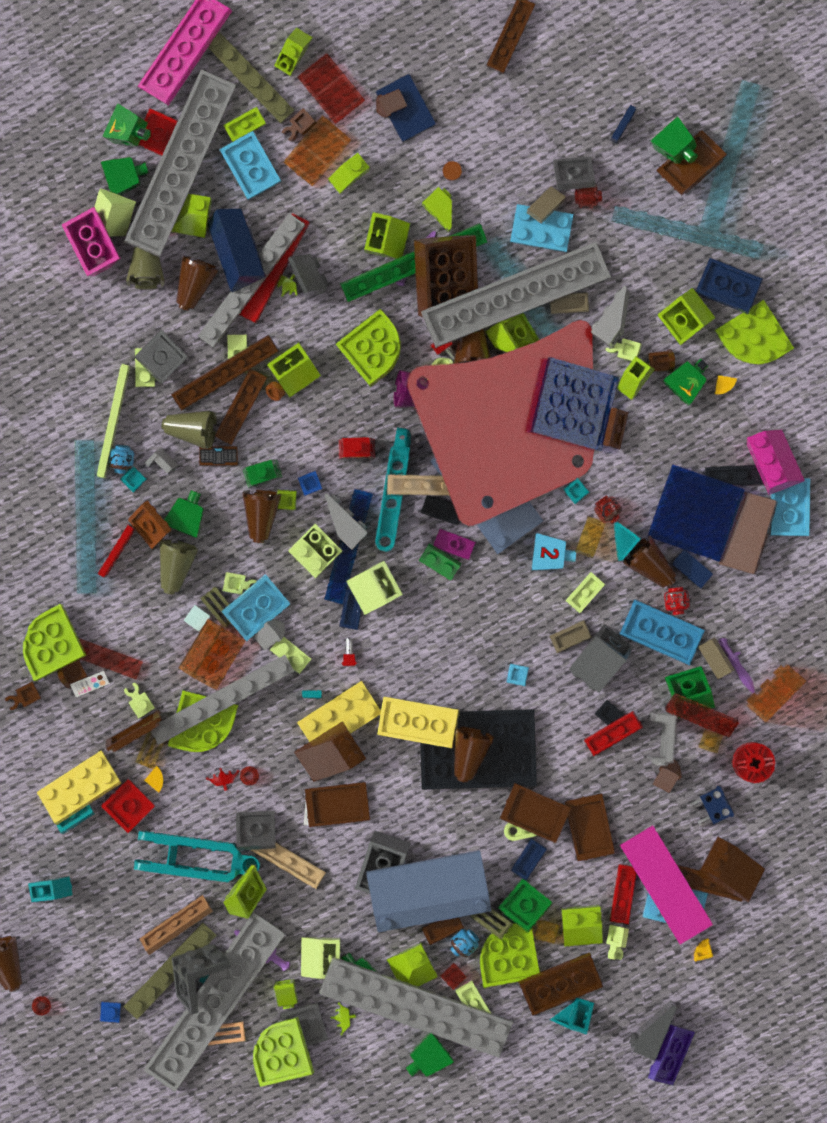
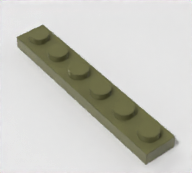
(250, 78)
(164, 975)

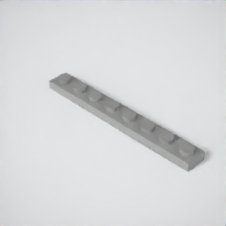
(236, 301)
(222, 699)

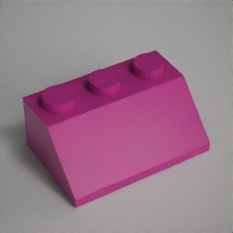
(91, 242)
(774, 460)

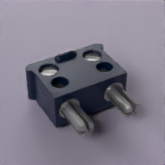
(717, 804)

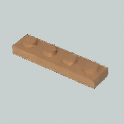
(176, 925)

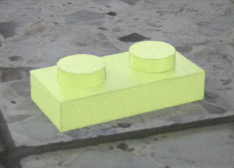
(142, 376)
(585, 592)
(295, 656)
(470, 996)

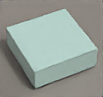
(196, 618)

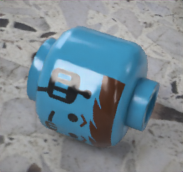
(121, 458)
(464, 943)

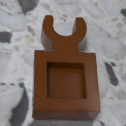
(301, 122)
(26, 695)

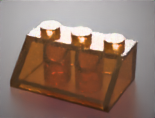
(211, 654)
(774, 692)

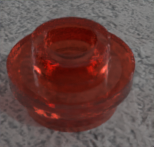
(244, 771)
(37, 1010)

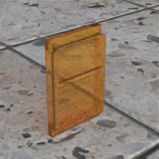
(317, 151)

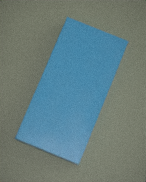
(662, 632)

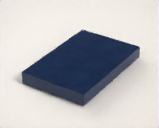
(415, 116)
(729, 286)

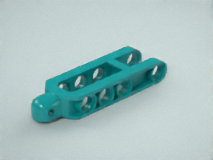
(389, 517)
(239, 865)

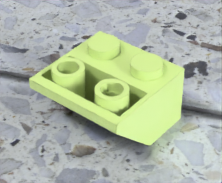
(315, 550)
(374, 587)
(317, 955)

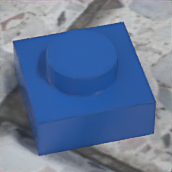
(310, 483)
(110, 1012)

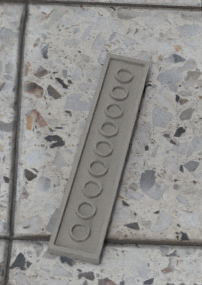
(180, 163)
(515, 294)
(215, 1002)
(415, 1007)

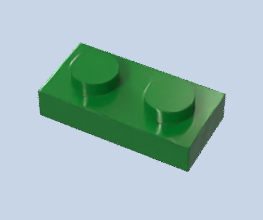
(440, 561)

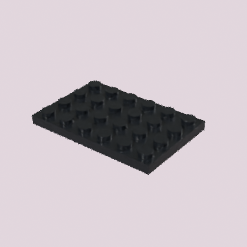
(507, 762)

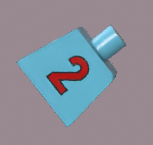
(550, 553)

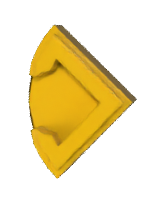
(724, 384)
(155, 779)
(703, 950)

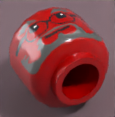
(677, 600)

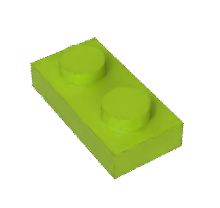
(244, 124)

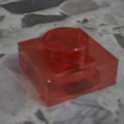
(453, 976)

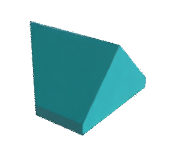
(624, 540)
(575, 1016)

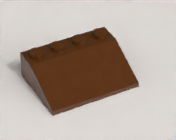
(444, 269)

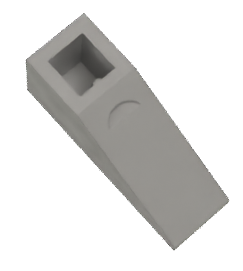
(612, 323)
(346, 527)

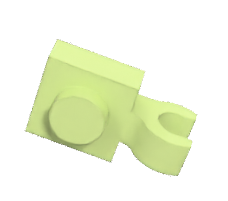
(617, 939)

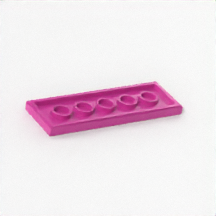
(184, 49)
(666, 884)

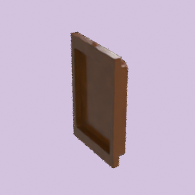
(687, 175)
(133, 732)
(337, 804)
(535, 813)
(589, 827)

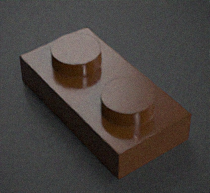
(615, 428)

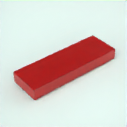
(116, 551)
(613, 733)
(623, 894)

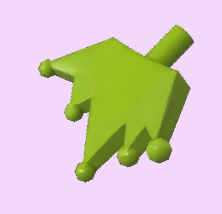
(288, 285)
(343, 1017)

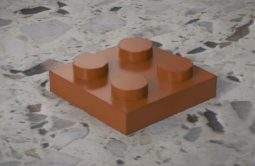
(149, 524)

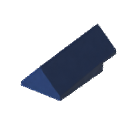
(236, 248)

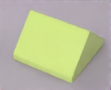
(114, 212)

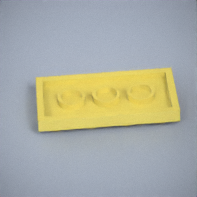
(352, 707)
(418, 722)
(79, 787)

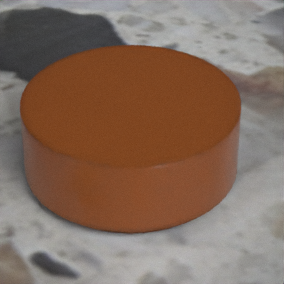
(452, 171)
(275, 391)

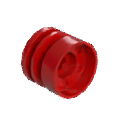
(743, 757)

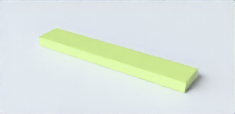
(113, 420)

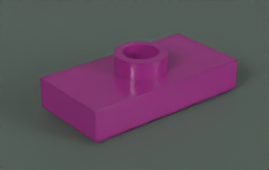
(454, 544)

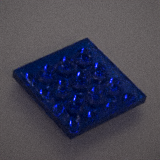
(574, 404)
(695, 512)

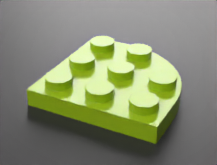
(755, 336)
(372, 347)
(51, 643)
(206, 733)
(508, 958)
(281, 1053)

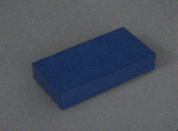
(623, 124)
(692, 569)
(351, 612)
(528, 859)

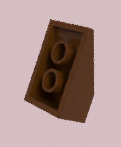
(330, 753)
(731, 869)

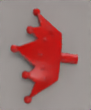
(223, 778)

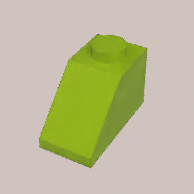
(349, 173)
(440, 207)
(286, 993)

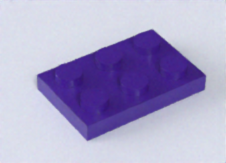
(671, 1055)

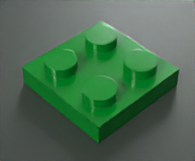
(525, 905)

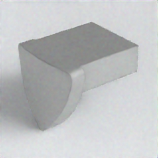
(162, 460)
(270, 633)

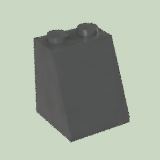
(601, 658)

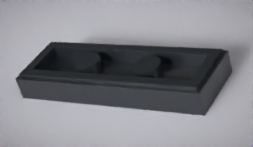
(735, 474)

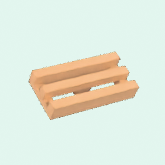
(231, 1040)

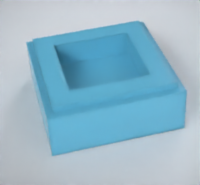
(517, 675)

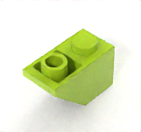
(293, 51)
(634, 377)

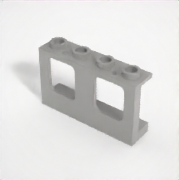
(667, 738)

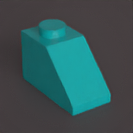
(50, 889)

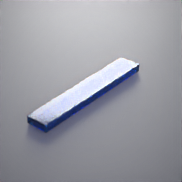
(345, 560)

